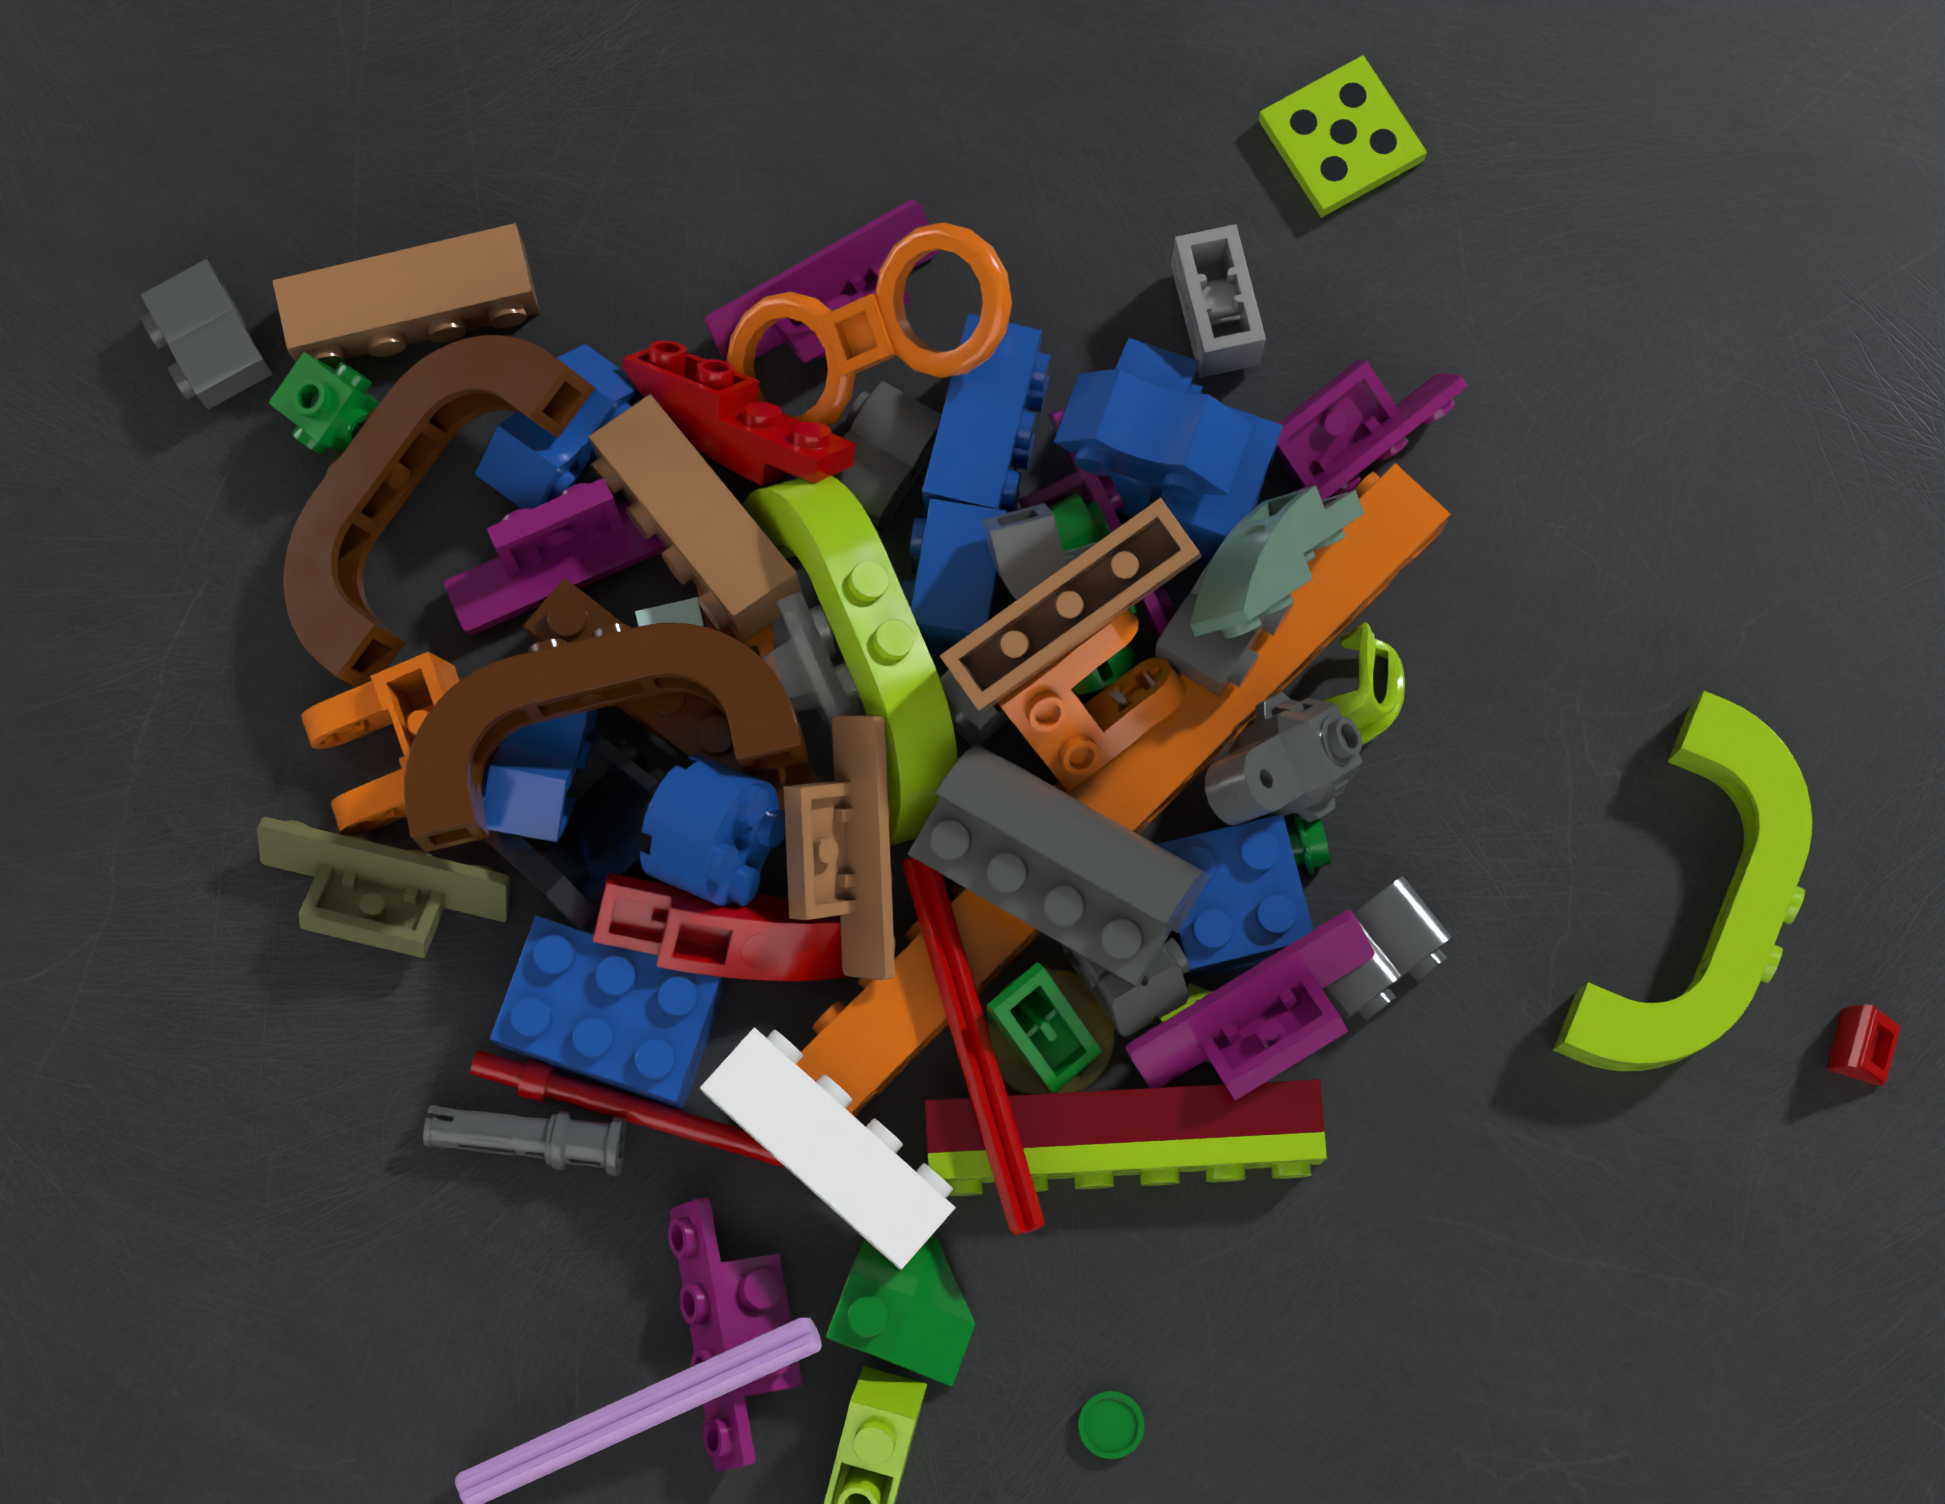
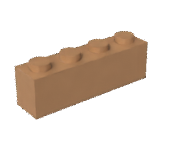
(408, 297)
(694, 518)
(1071, 605)

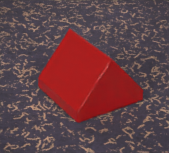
(1863, 1044)

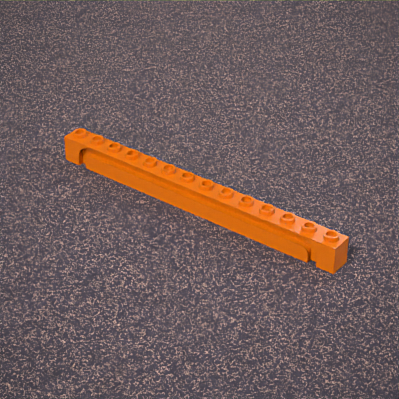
(899, 1017)

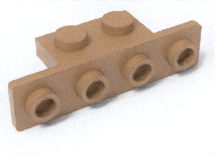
(843, 848)

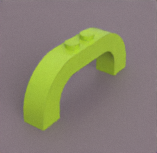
(874, 633)
(1776, 815)

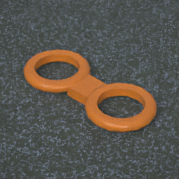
(877, 325)

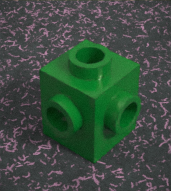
(324, 403)

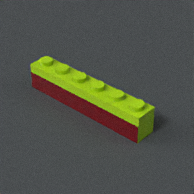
(1139, 1134)

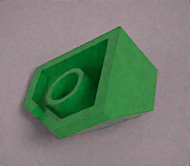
(906, 1315)

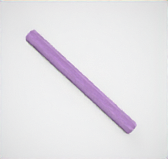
(639, 1411)

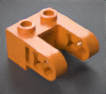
(395, 697)
(1084, 737)

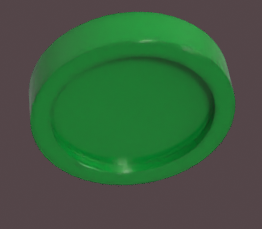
(1111, 1425)

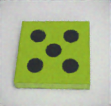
(1342, 136)

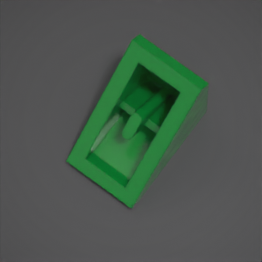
(1043, 1028)

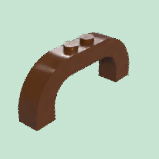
(384, 468)
(578, 677)

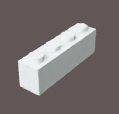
(828, 1147)

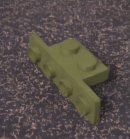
(378, 890)

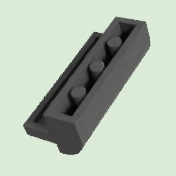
(1057, 863)

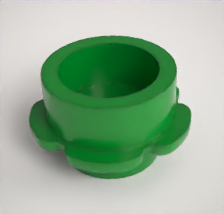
(1309, 844)

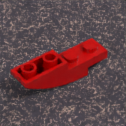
(724, 420)
(715, 939)

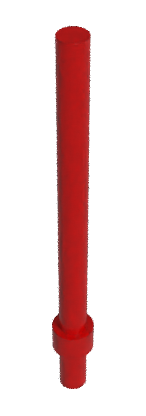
(539, 1081)

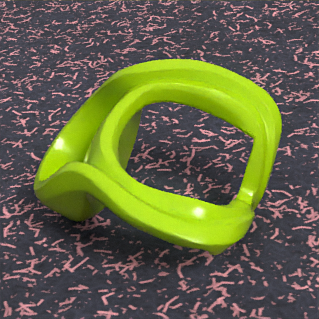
(1361, 704)

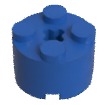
(712, 831)

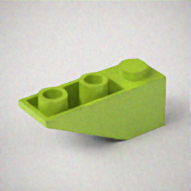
(875, 1439)

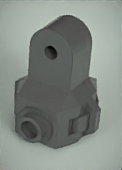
(1286, 762)

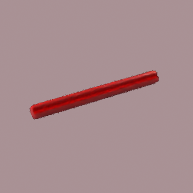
(974, 1048)

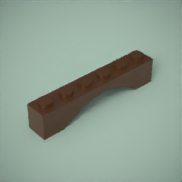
(678, 718)

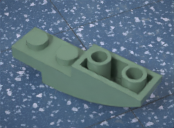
(1268, 559)

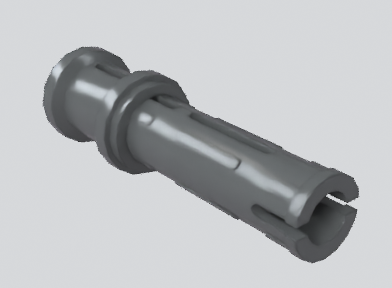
(556, 1139)

